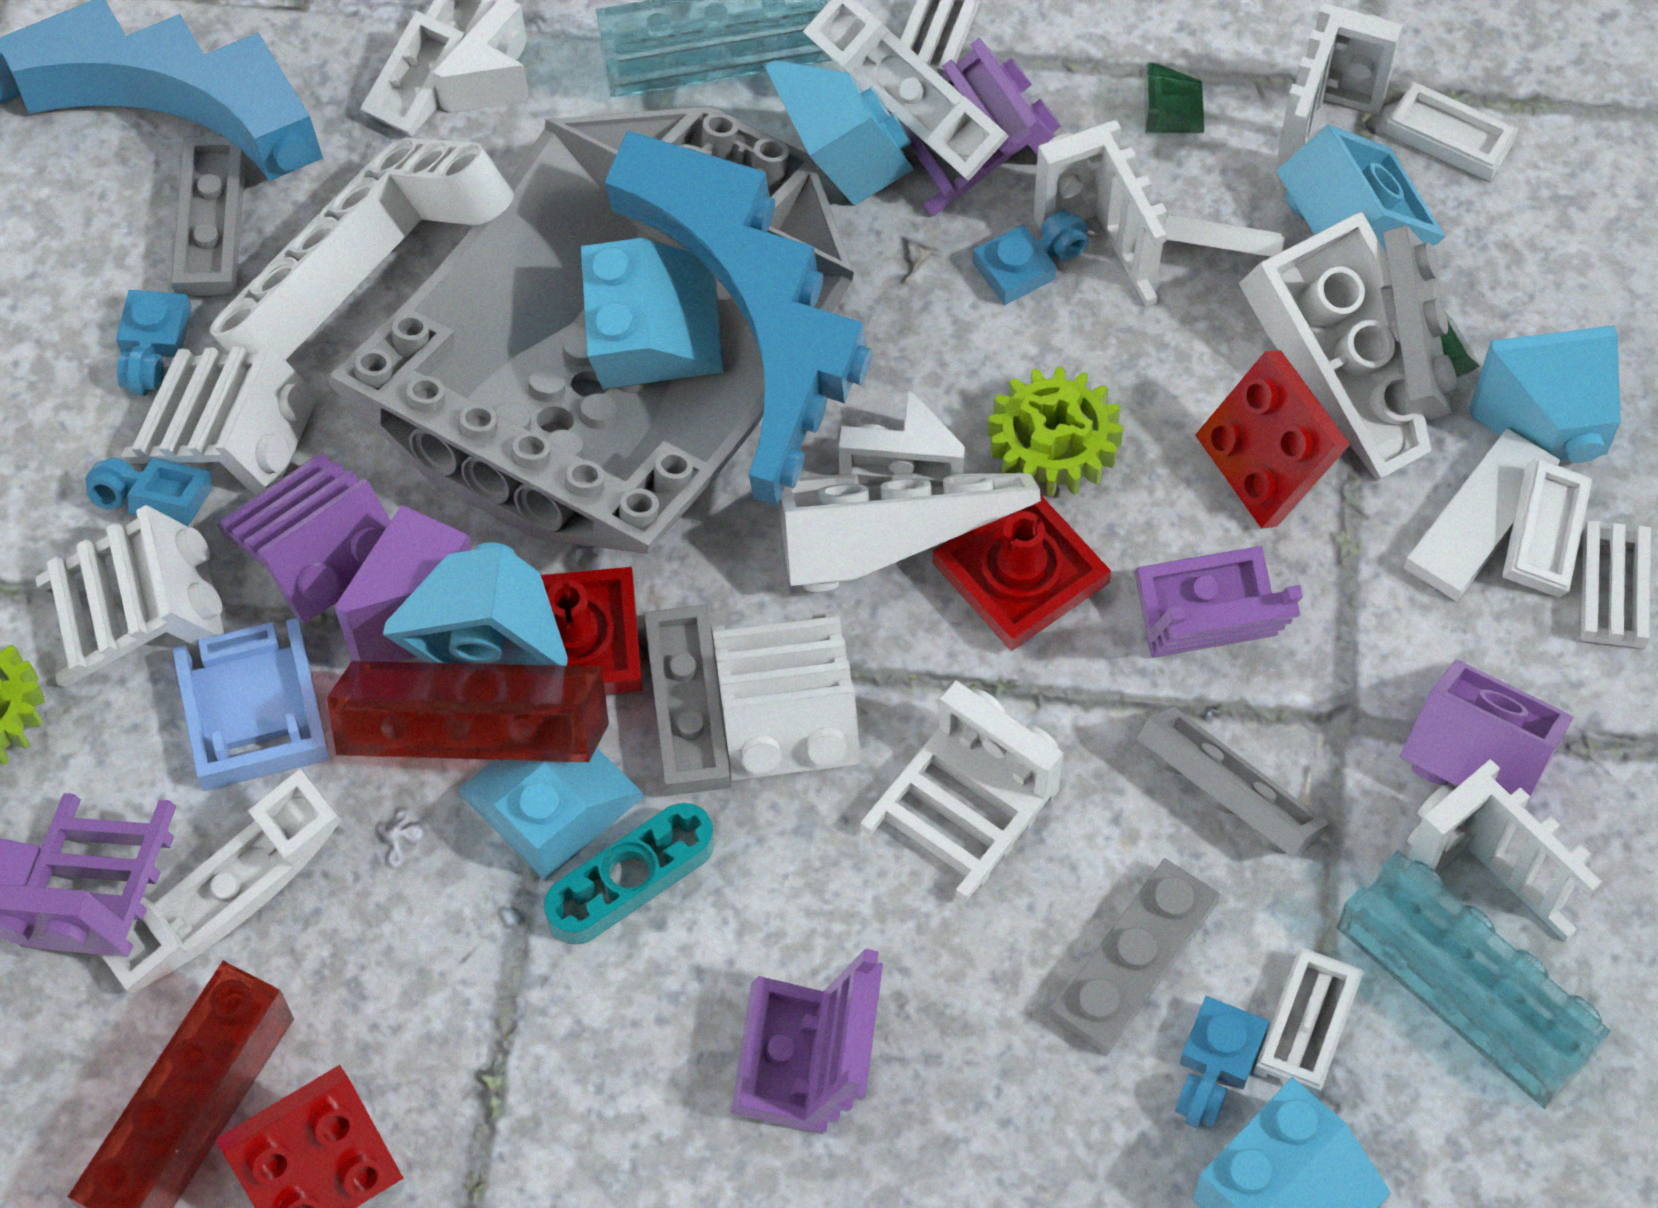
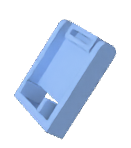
(247, 697)

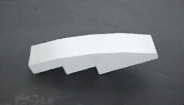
(406, 86)

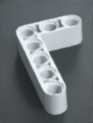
(356, 232)

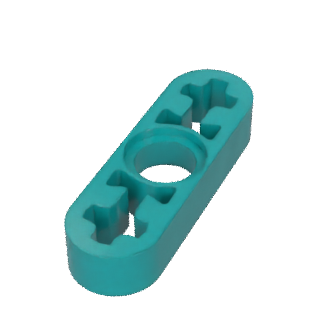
(580, 887)

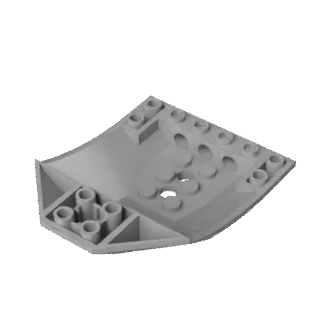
(502, 340)

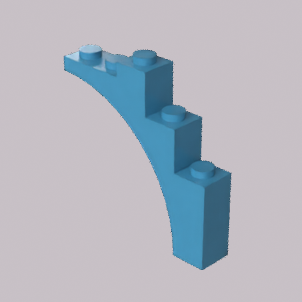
(723, 219)

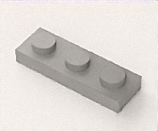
(208, 217)
(1420, 322)
(687, 700)
(1231, 782)
(1134, 957)

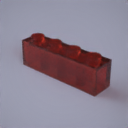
(469, 711)

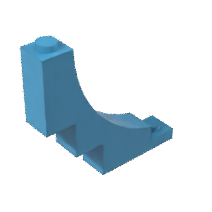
(234, 90)

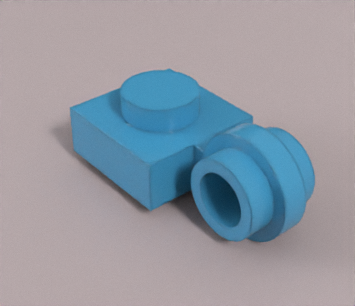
(1020, 263)
(149, 328)
(162, 485)
(1223, 1049)

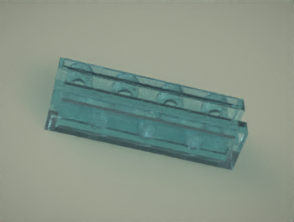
(701, 41)
(1473, 978)

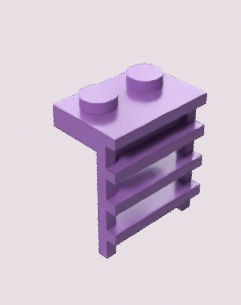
(999, 94)
(310, 532)
(1212, 602)
(80, 919)
(808, 1047)

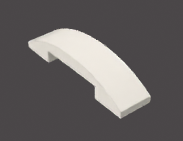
(906, 85)
(230, 884)

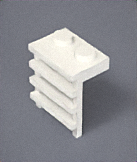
(1344, 64)
(1094, 179)
(227, 411)
(161, 587)
(786, 697)
(991, 756)
(1483, 819)

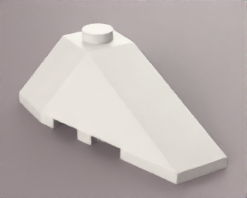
(1338, 327)
(849, 529)

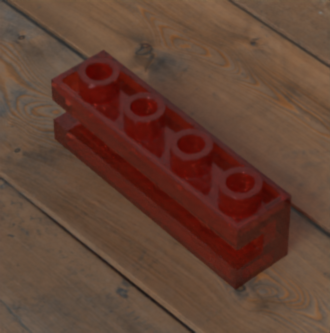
(187, 1095)

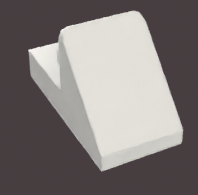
(485, 64)
(921, 449)

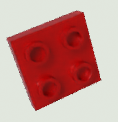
(1271, 439)
(1022, 571)
(599, 623)
(311, 1149)

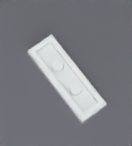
(1475, 518)

